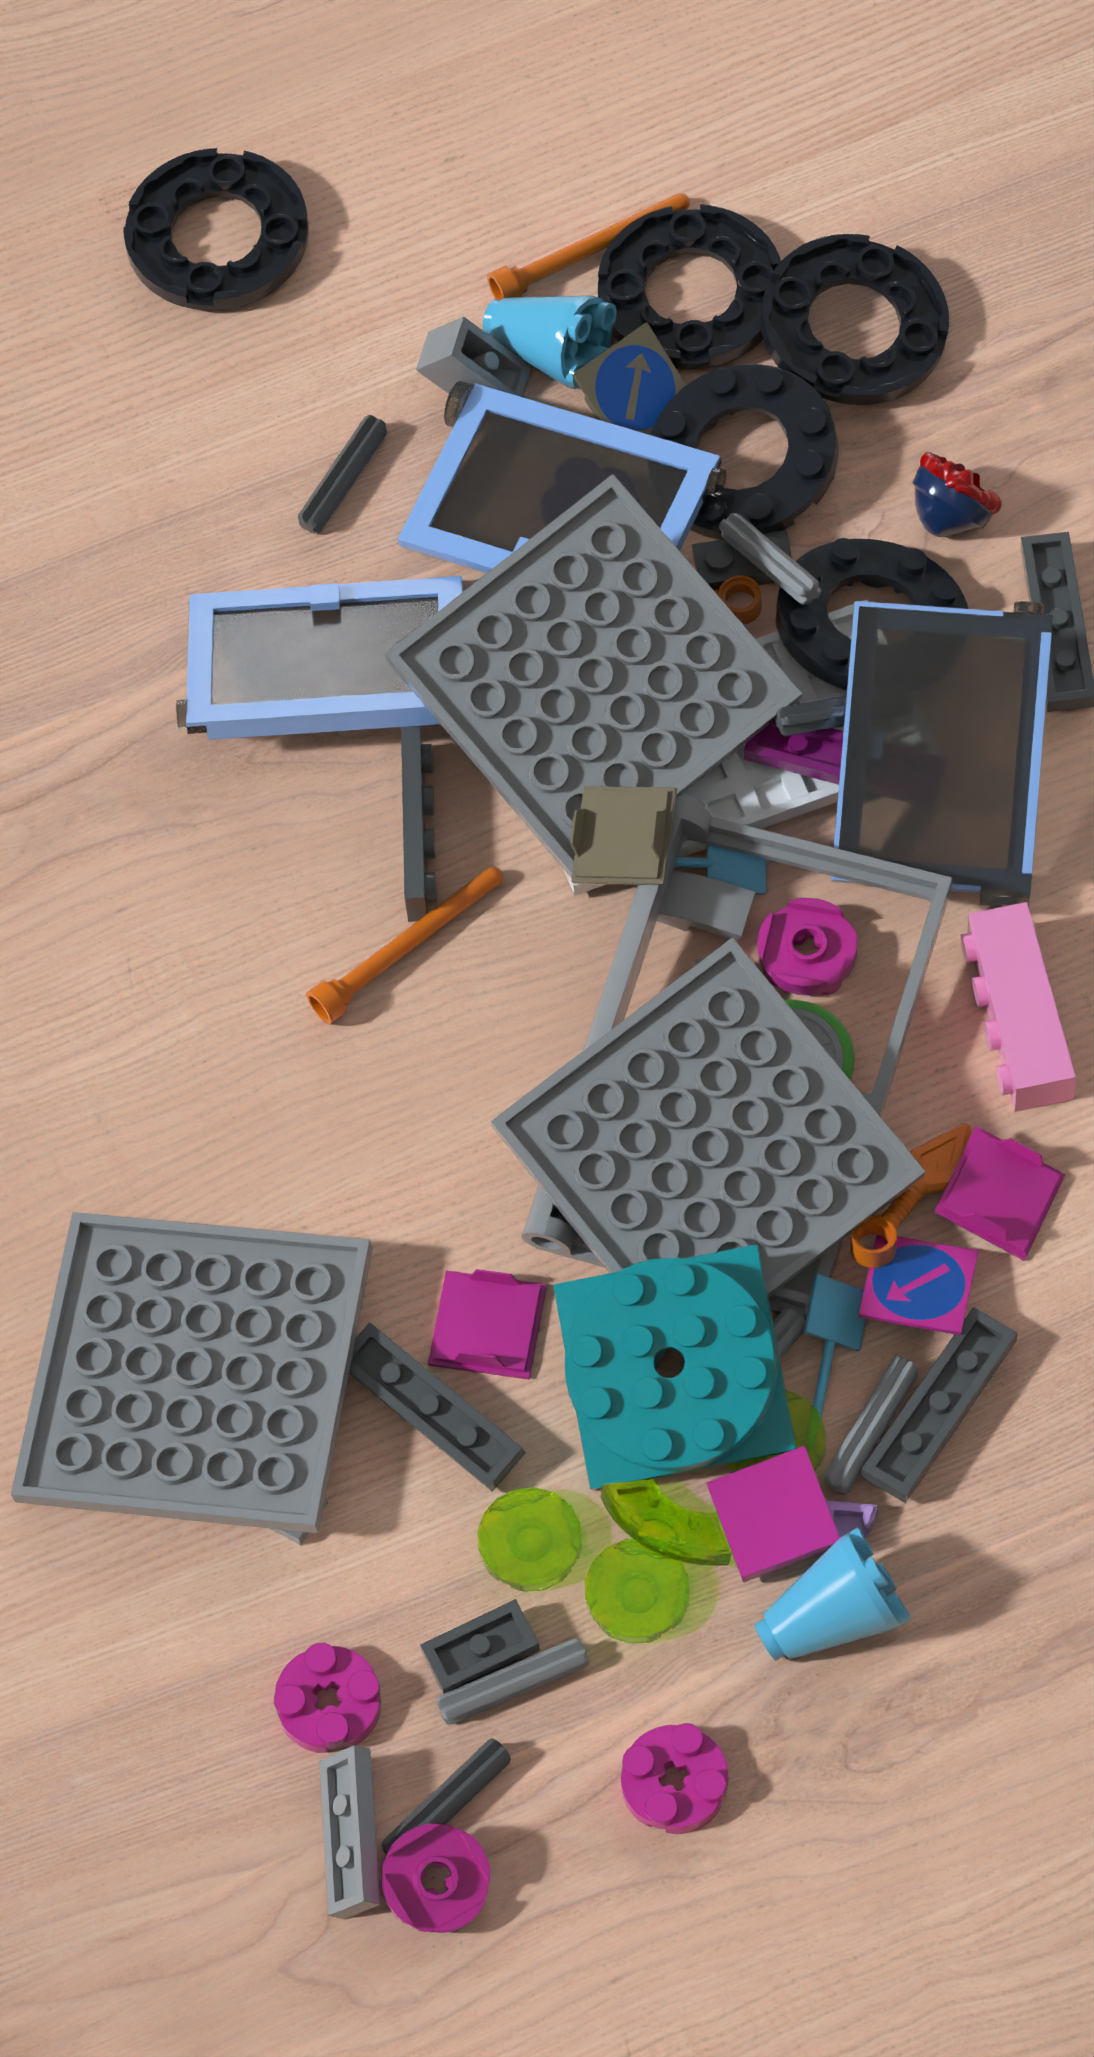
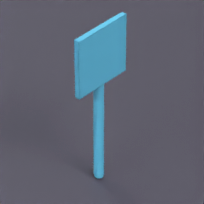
(731, 868)
(833, 1318)

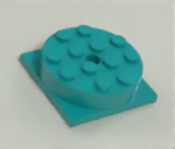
(723, 1403)

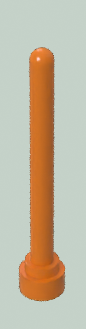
(513, 281)
(332, 997)

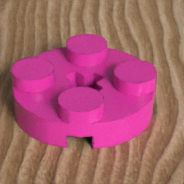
(812, 973)
(333, 1727)
(664, 1807)
(465, 1886)

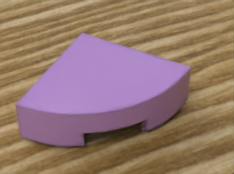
(850, 1515)

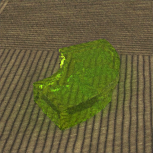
(664, 1526)

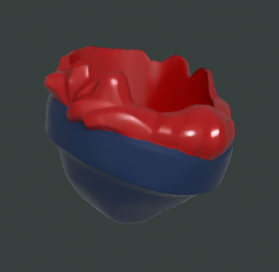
(951, 497)

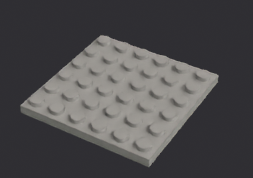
(591, 667)
(709, 1131)
(193, 1372)

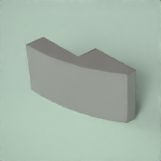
(705, 905)

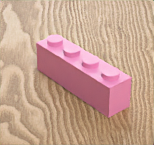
(1019, 1006)

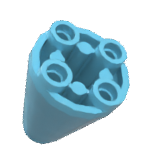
(552, 331)
(833, 1602)

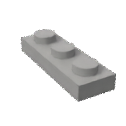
(349, 1832)

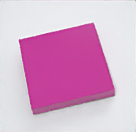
(773, 1513)

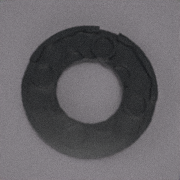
(207, 175)
(672, 233)
(855, 261)
(796, 407)
(876, 563)

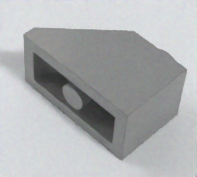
(470, 355)

